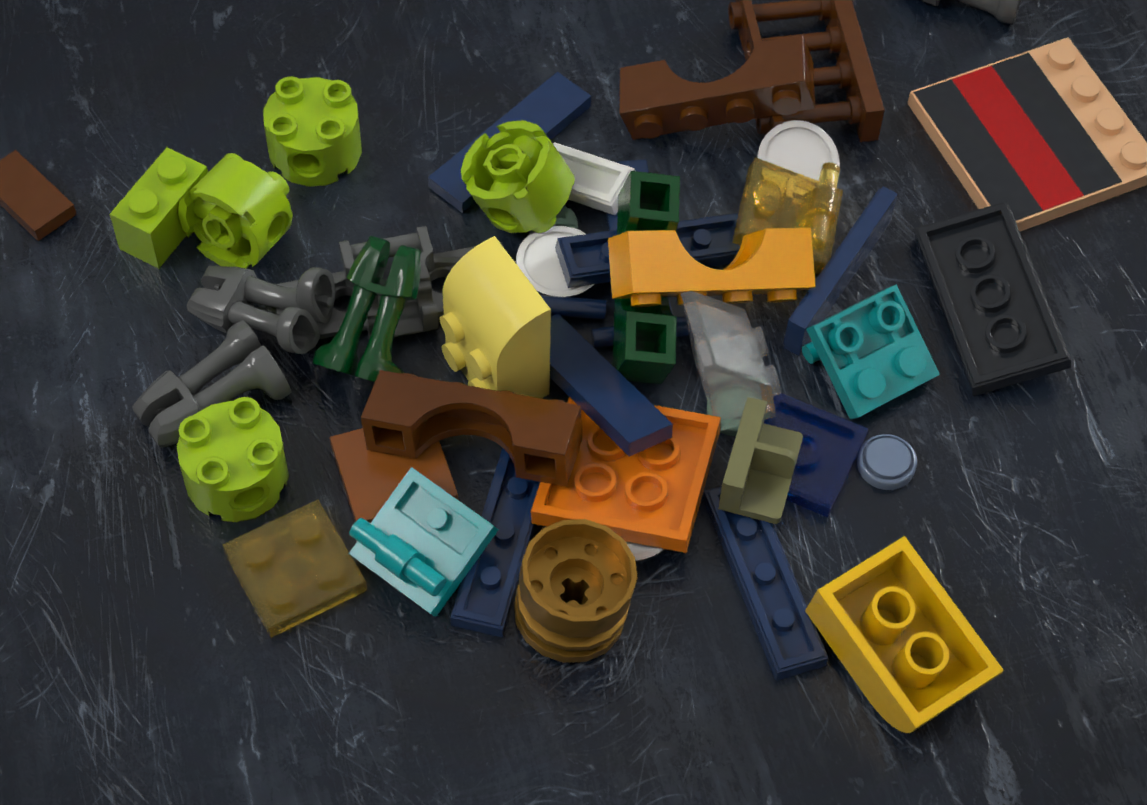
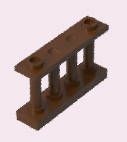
(841, 38)

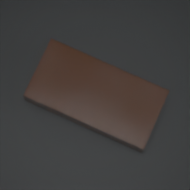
(32, 197)

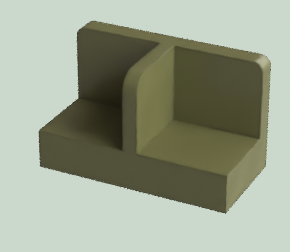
(759, 466)

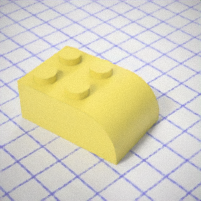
(496, 323)

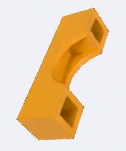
(658, 266)

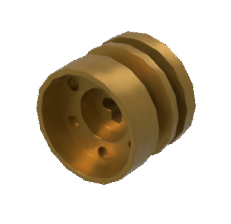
(574, 590)

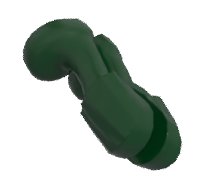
(395, 291)

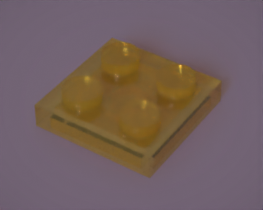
(294, 568)

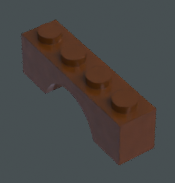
(770, 83)
(414, 412)

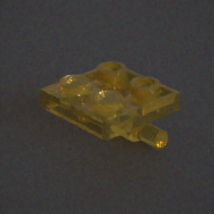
(790, 200)

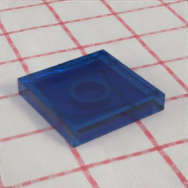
(825, 454)

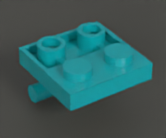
(871, 352)
(422, 541)

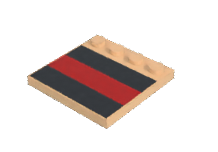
(1034, 134)

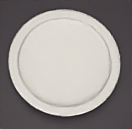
(799, 148)
(541, 264)

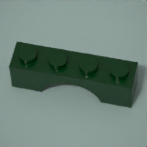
(646, 335)

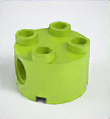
(312, 130)
(517, 178)
(236, 212)
(232, 459)

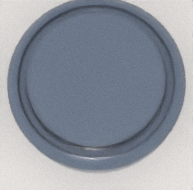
(887, 462)

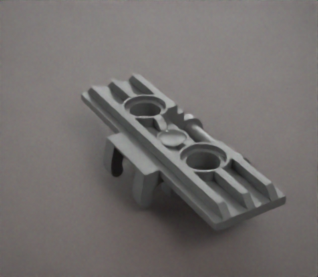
(418, 314)

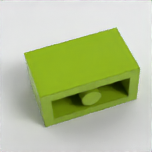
(147, 216)

